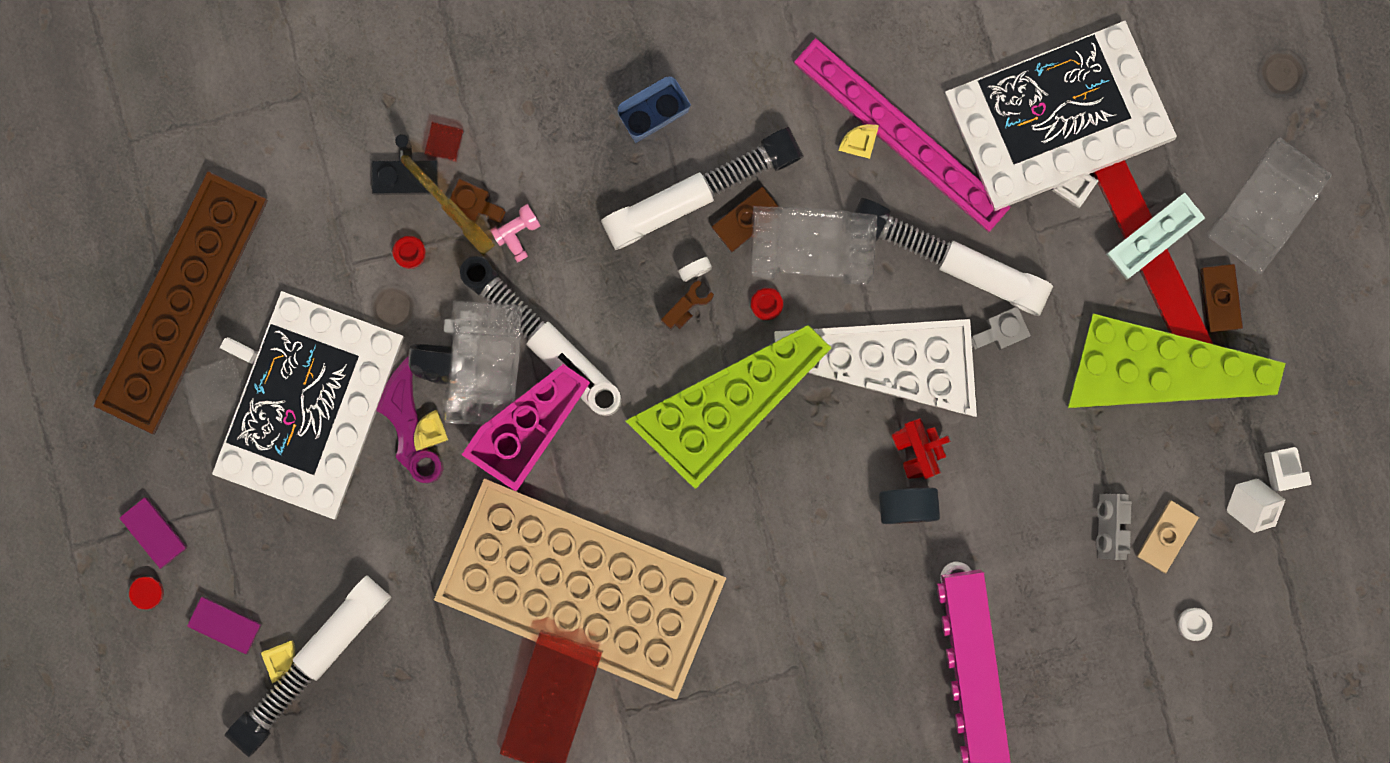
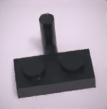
(396, 179)

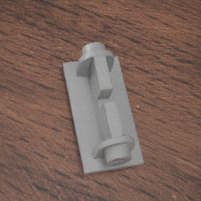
(1111, 541)

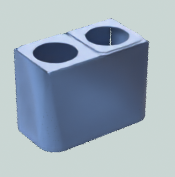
(637, 103)

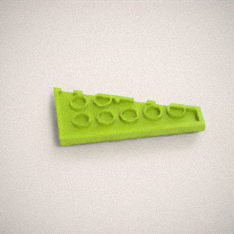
(1145, 365)
(716, 414)

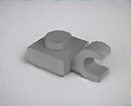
(1004, 330)

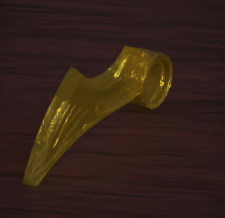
(469, 228)

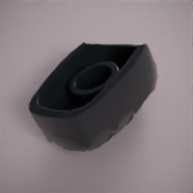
(430, 362)

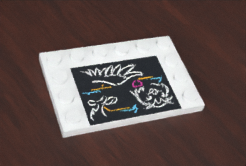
(1060, 115)
(308, 405)

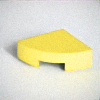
(860, 140)
(429, 431)
(279, 660)

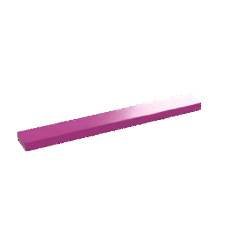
(899, 133)

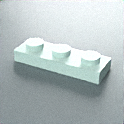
(1155, 236)

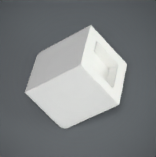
(1285, 470)
(1255, 505)

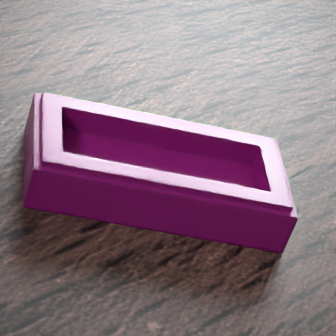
(153, 533)
(224, 625)

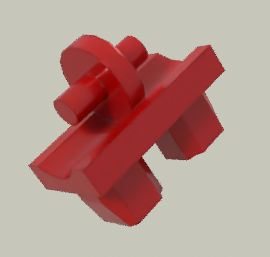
(915, 435)

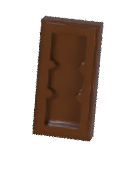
(737, 225)
(1221, 298)

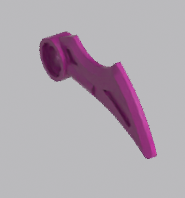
(399, 408)

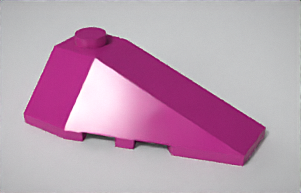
(522, 431)

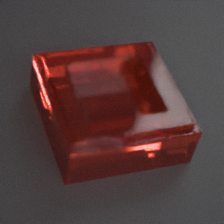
(444, 142)

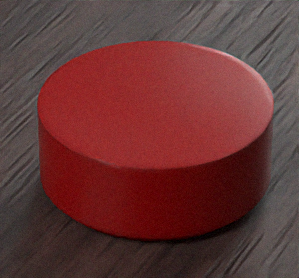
(409, 252)
(766, 304)
(146, 593)

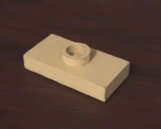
(1167, 536)

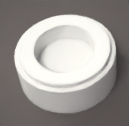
(695, 269)
(1194, 624)

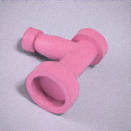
(507, 232)

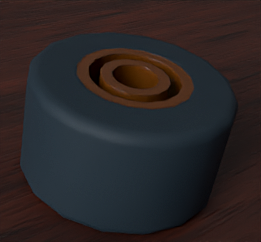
(909, 505)

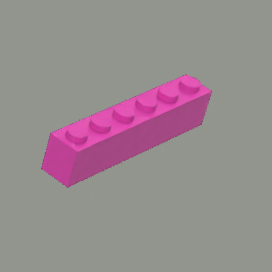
(974, 666)

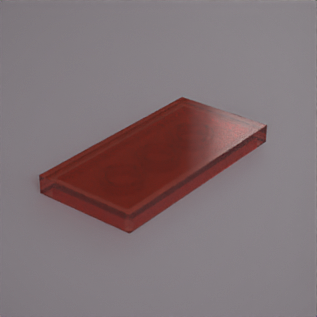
(551, 700)

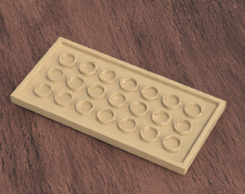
(567, 576)

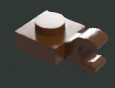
(473, 202)
(680, 314)

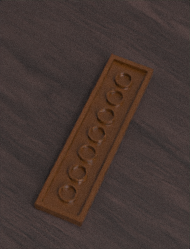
(180, 303)

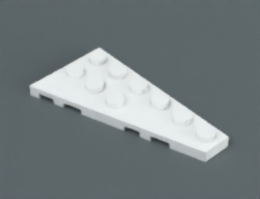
(904, 360)

